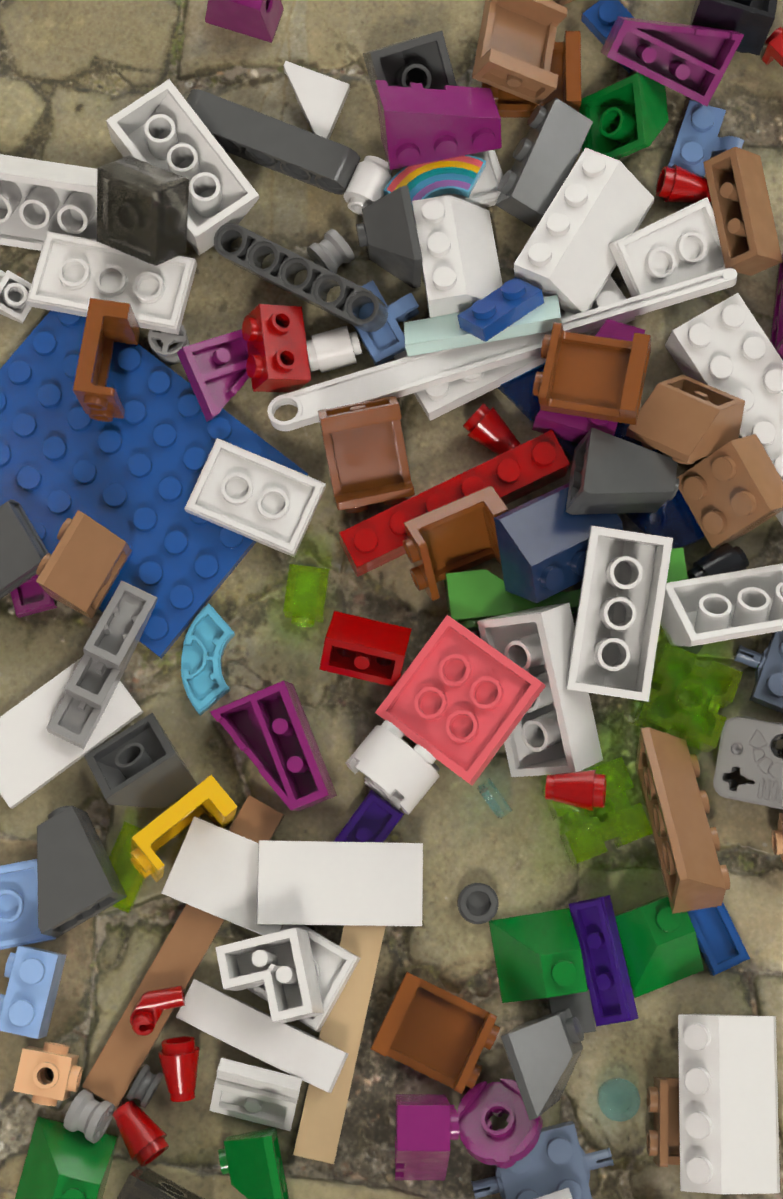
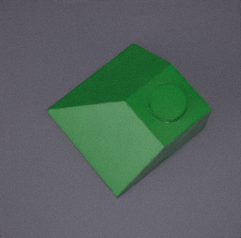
(625, 116)
(658, 945)
(537, 956)
(65, 1163)
(255, 1164)

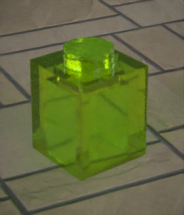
(306, 595)

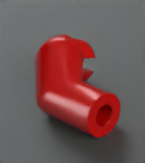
(152, 1006)

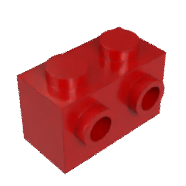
(276, 348)
(365, 649)

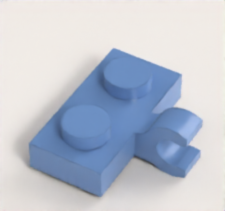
(699, 138)
(390, 339)

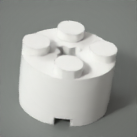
(393, 767)

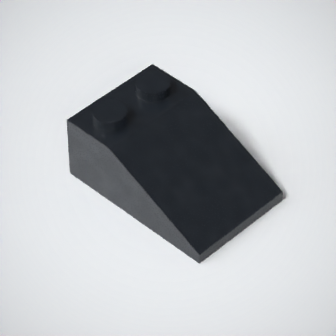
(745, 16)

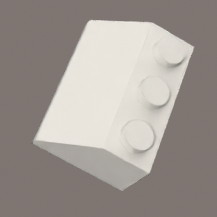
(456, 253)

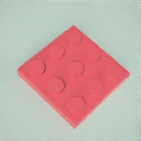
(460, 699)

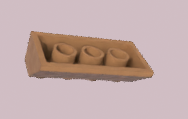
(680, 822)

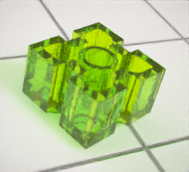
(708, 687)
(620, 823)

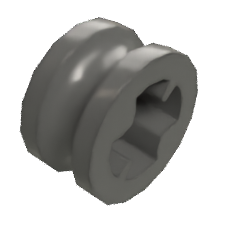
(145, 1086)

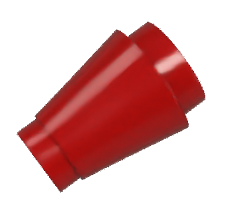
(681, 185)
(490, 430)
(577, 789)
(180, 1065)
(140, 1133)

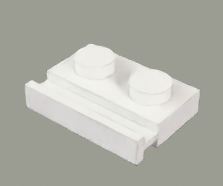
(255, 1094)

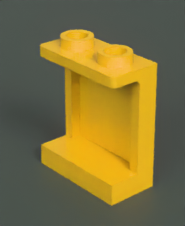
(204, 798)

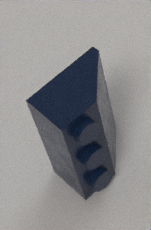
(544, 545)

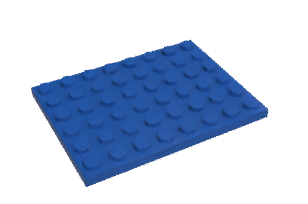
(121, 472)

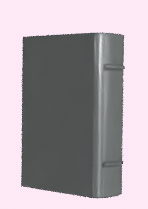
(19, 547)

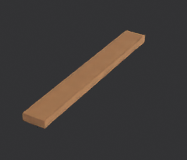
(172, 967)

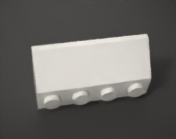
(171, 136)
(45, 198)
(571, 242)
(723, 606)
(619, 613)
(560, 725)
(728, 1104)

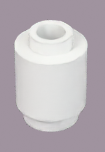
(367, 183)
(333, 349)

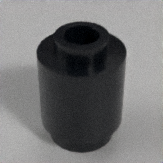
(720, 561)

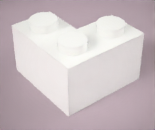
(281, 963)

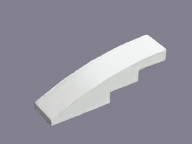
(258, 1036)

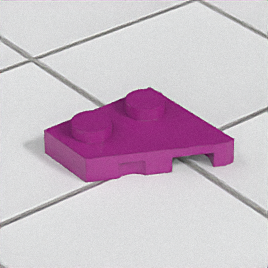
(216, 370)

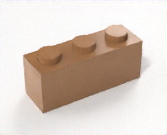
(742, 211)

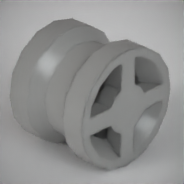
(331, 251)
(162, 352)
(89, 1116)

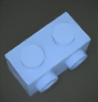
(31, 991)

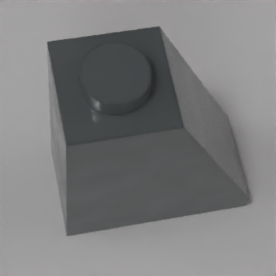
(618, 477)
(72, 872)

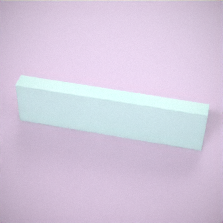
(445, 333)

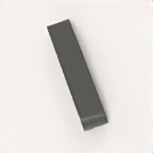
(276, 143)
(285, 268)

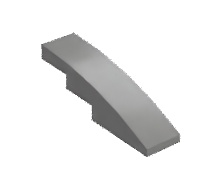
(102, 664)

